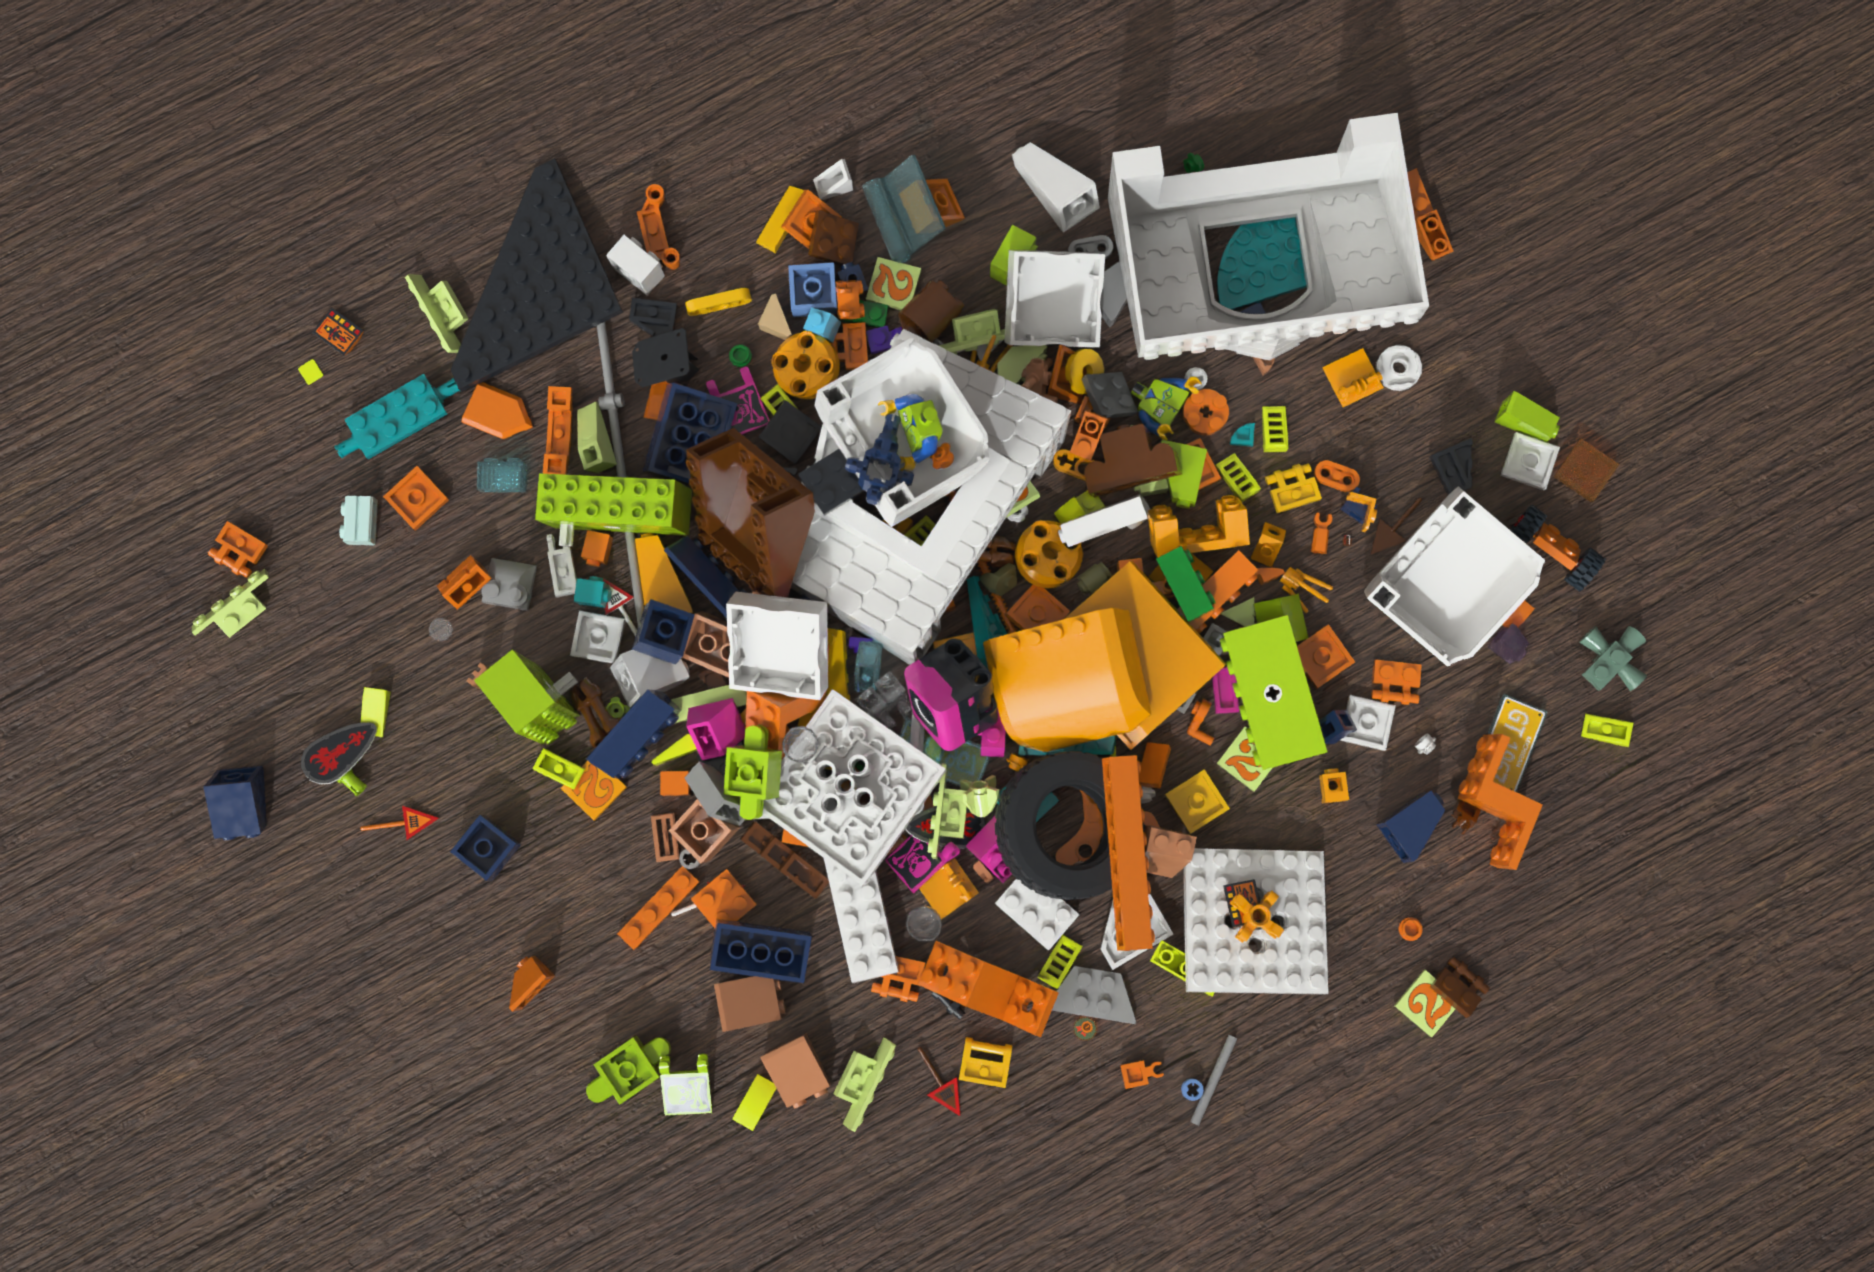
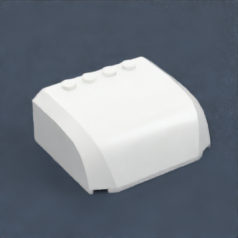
(854, 422)
(1456, 579)

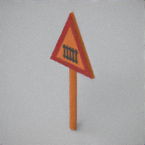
(413, 821)

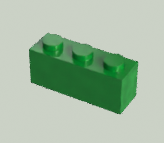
(1186, 583)

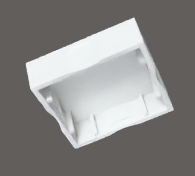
(1054, 298)
(778, 645)

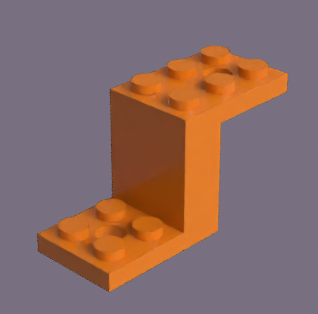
(776, 711)
(1499, 801)
(988, 988)

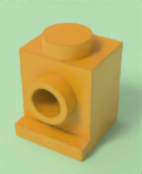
(1341, 791)

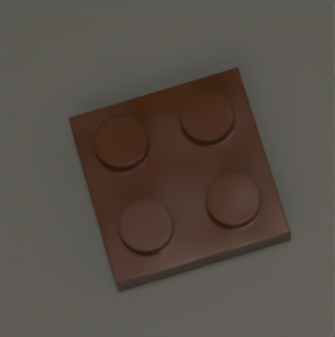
(833, 238)

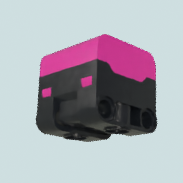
(951, 694)

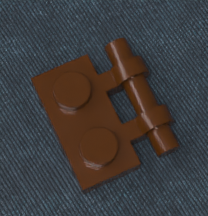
(1455, 991)

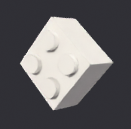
(635, 264)

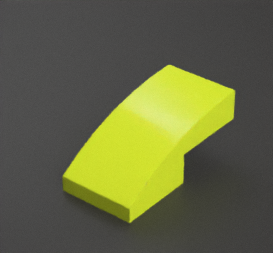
(755, 1102)

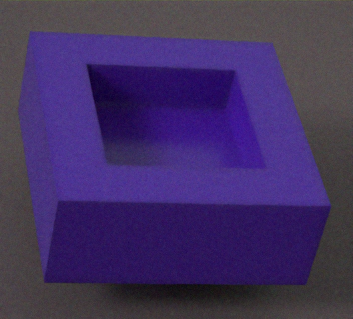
(854, 642)

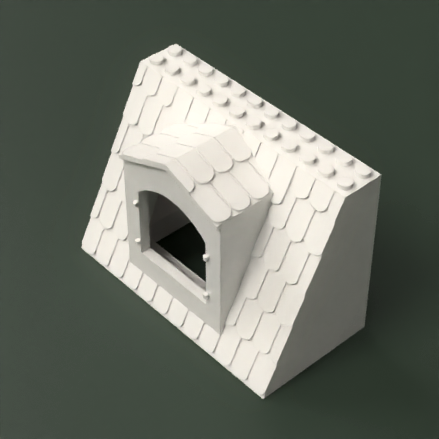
(1351, 229)
(886, 580)

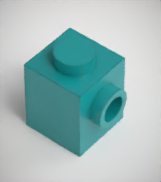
(592, 592)

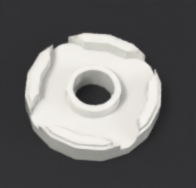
(1403, 355)

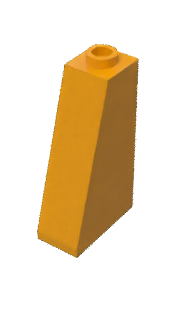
(659, 575)

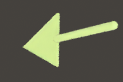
(1242, 613)

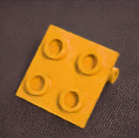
(1353, 377)
(948, 888)

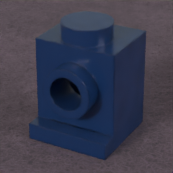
(849, 269)
(1356, 510)
(1336, 726)

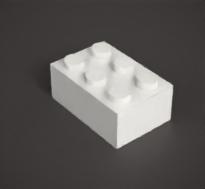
(1038, 915)

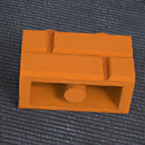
(464, 582)

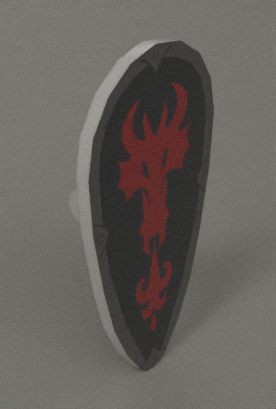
(337, 752)
(921, 828)

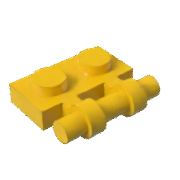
(1295, 494)

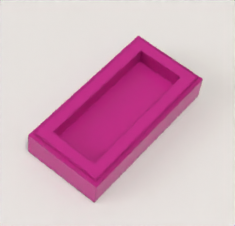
(1224, 694)

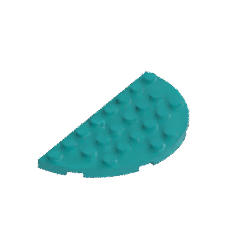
(1260, 263)

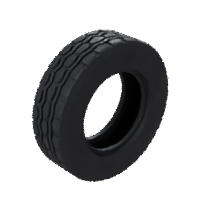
(1018, 834)

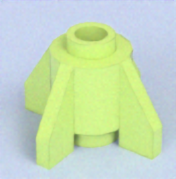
(980, 795)

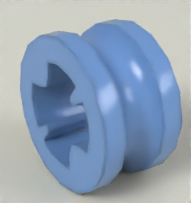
(1199, 1089)

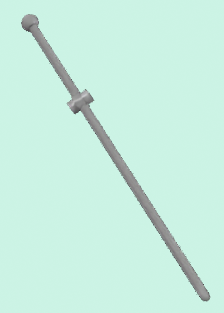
(612, 402)

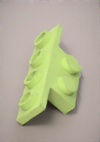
(441, 309)
(974, 331)
(236, 609)
(949, 816)
(861, 1080)

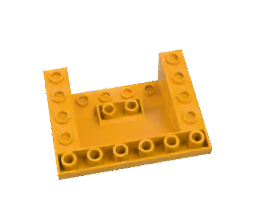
(1169, 649)

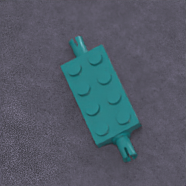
(396, 416)

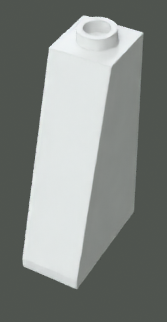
(1103, 521)

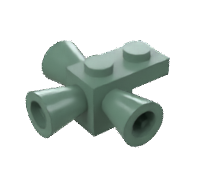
(1613, 658)

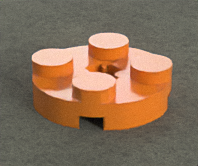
(1194, 418)

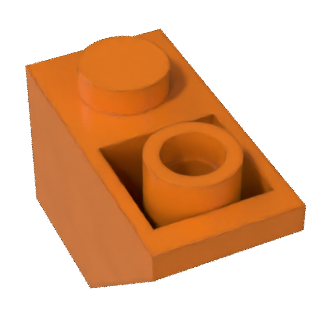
(1088, 435)

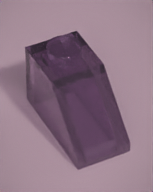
(1509, 644)

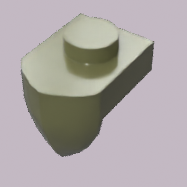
(1000, 581)

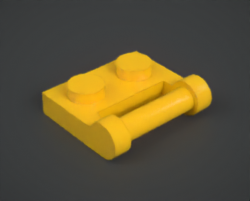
(984, 1070)

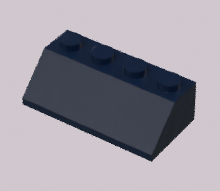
(703, 572)
(635, 734)
(760, 950)

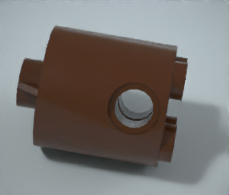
(930, 311)

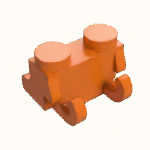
(848, 299)

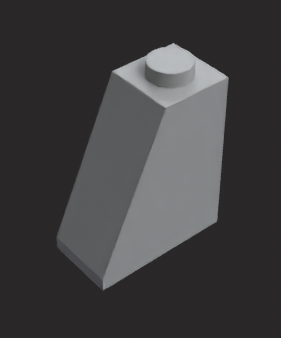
(1113, 294)
(709, 789)

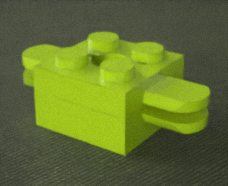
(743, 769)
(628, 1070)

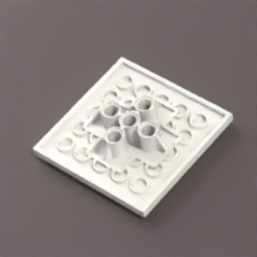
(894, 775)
(1280, 965)

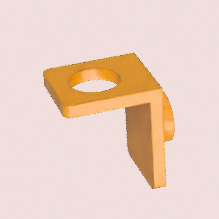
(1370, 513)
(1268, 545)

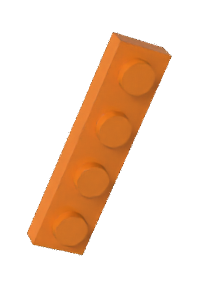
(658, 907)

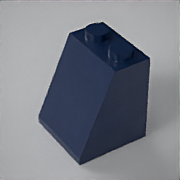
(236, 802)
(1412, 825)

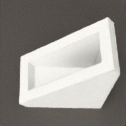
(833, 181)

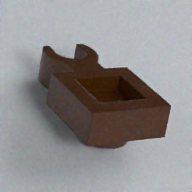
(1465, 815)

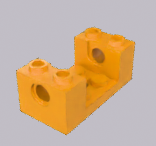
(1231, 529)

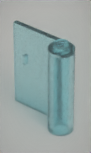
(904, 209)

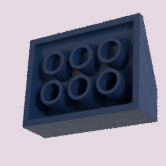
(683, 422)

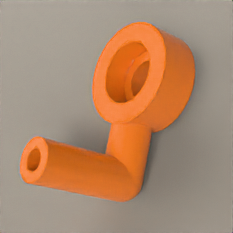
(1200, 711)

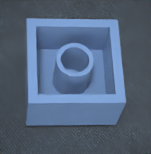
(812, 287)

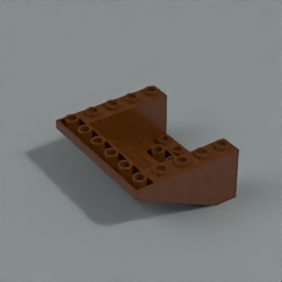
(749, 511)

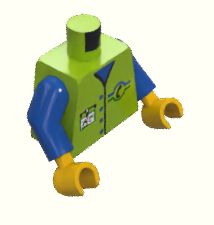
(1163, 402)
(919, 424)

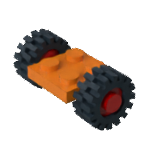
(1564, 550)

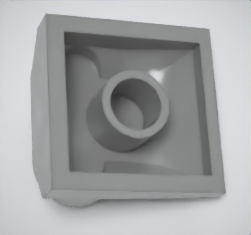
(510, 584)

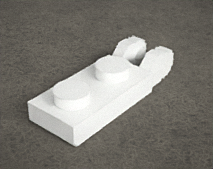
(561, 569)

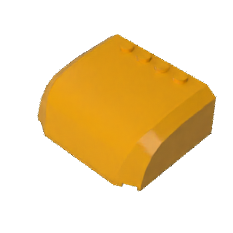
(1069, 680)

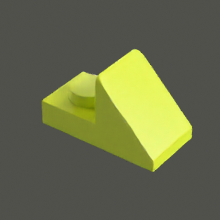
(1078, 507)

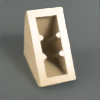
(773, 319)

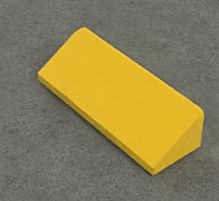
(773, 234)

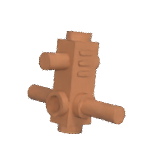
(1038, 377)

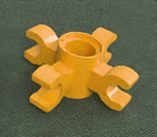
(1245, 907)

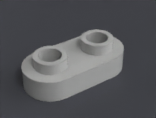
(1091, 243)

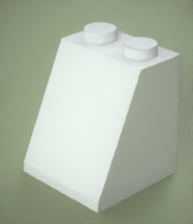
(640, 672)

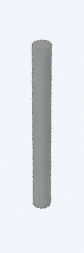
(1213, 1080)

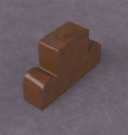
(1130, 461)

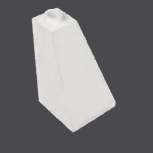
(1060, 188)

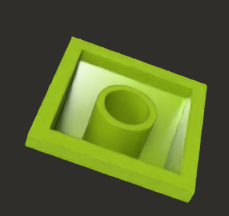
(1283, 606)

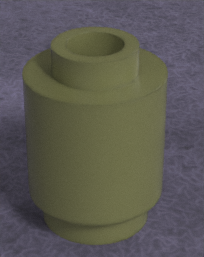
(1093, 578)

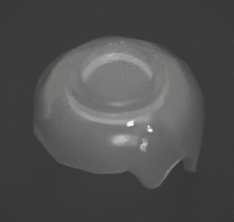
(800, 744)
(924, 923)

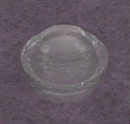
(440, 629)

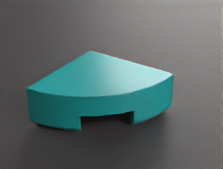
(1243, 436)

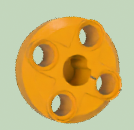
(805, 364)
(1047, 555)

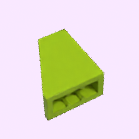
(1527, 417)
(1185, 487)

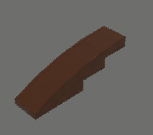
(785, 859)

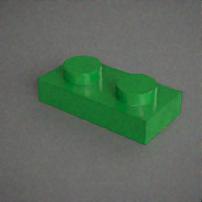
(874, 315)

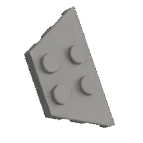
(1094, 995)

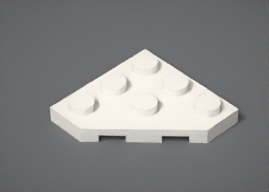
(1109, 942)

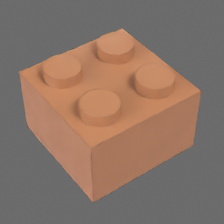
(702, 834)

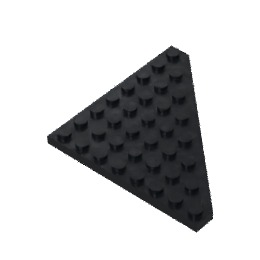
(541, 286)

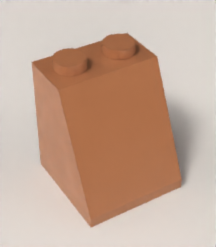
(1168, 850)
(748, 1002)
(796, 1071)

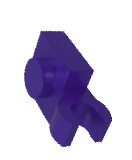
(880, 338)

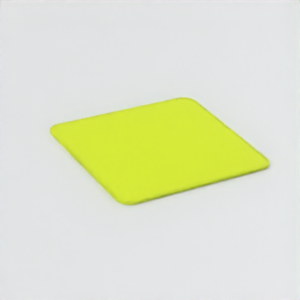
(310, 372)

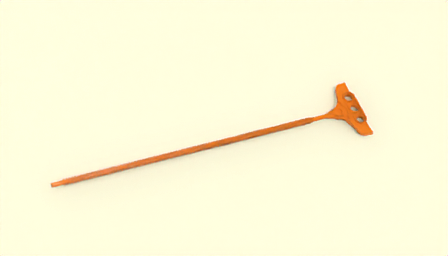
(1092, 825)

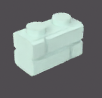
(359, 520)

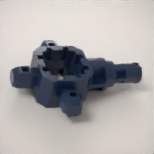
(884, 452)

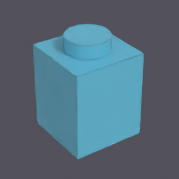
(822, 324)

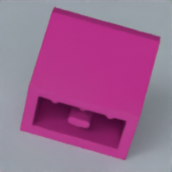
(715, 727)
(987, 852)

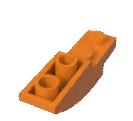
(1428, 223)

